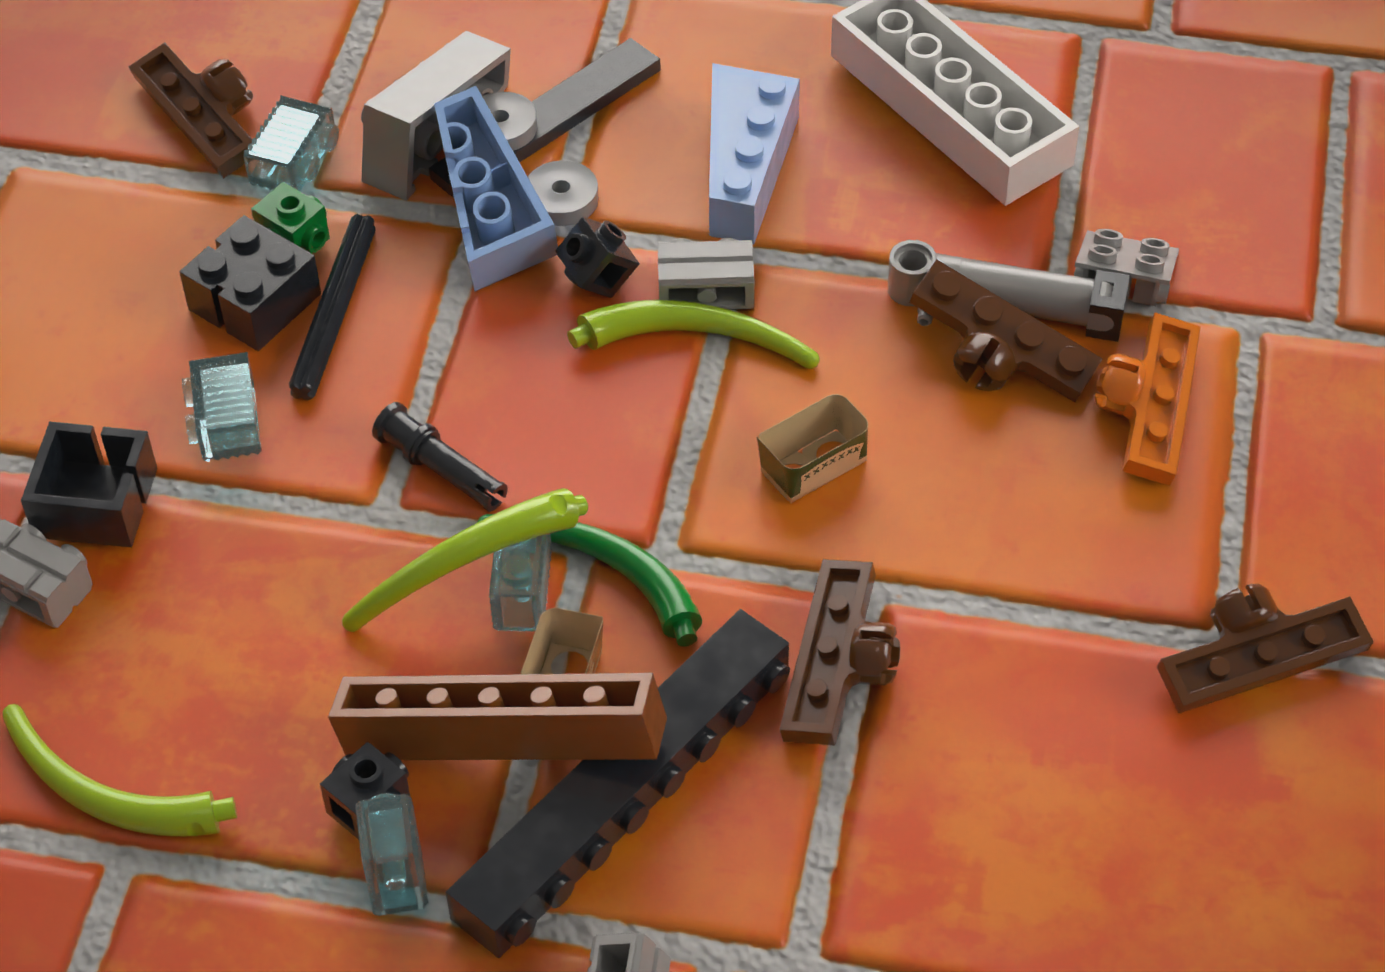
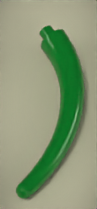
(663, 590)

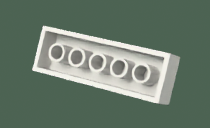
(955, 94)

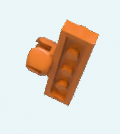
(1153, 396)

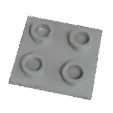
(1145, 260)

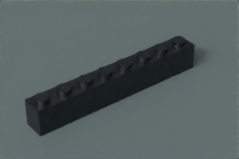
(606, 798)

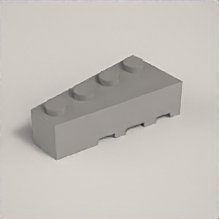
(402, 121)

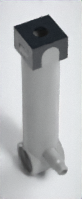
(1042, 294)

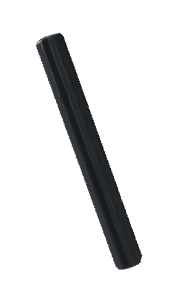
(332, 307)

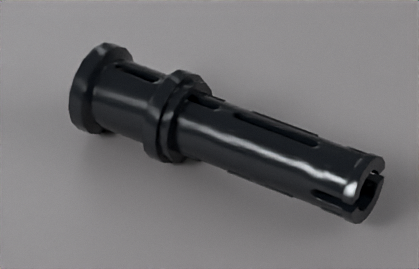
(423, 446)

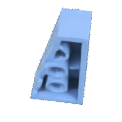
(748, 143)
(494, 199)

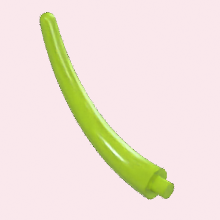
(647, 316)
(518, 523)
(140, 813)

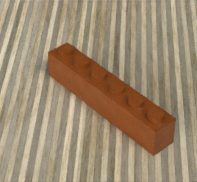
(502, 716)

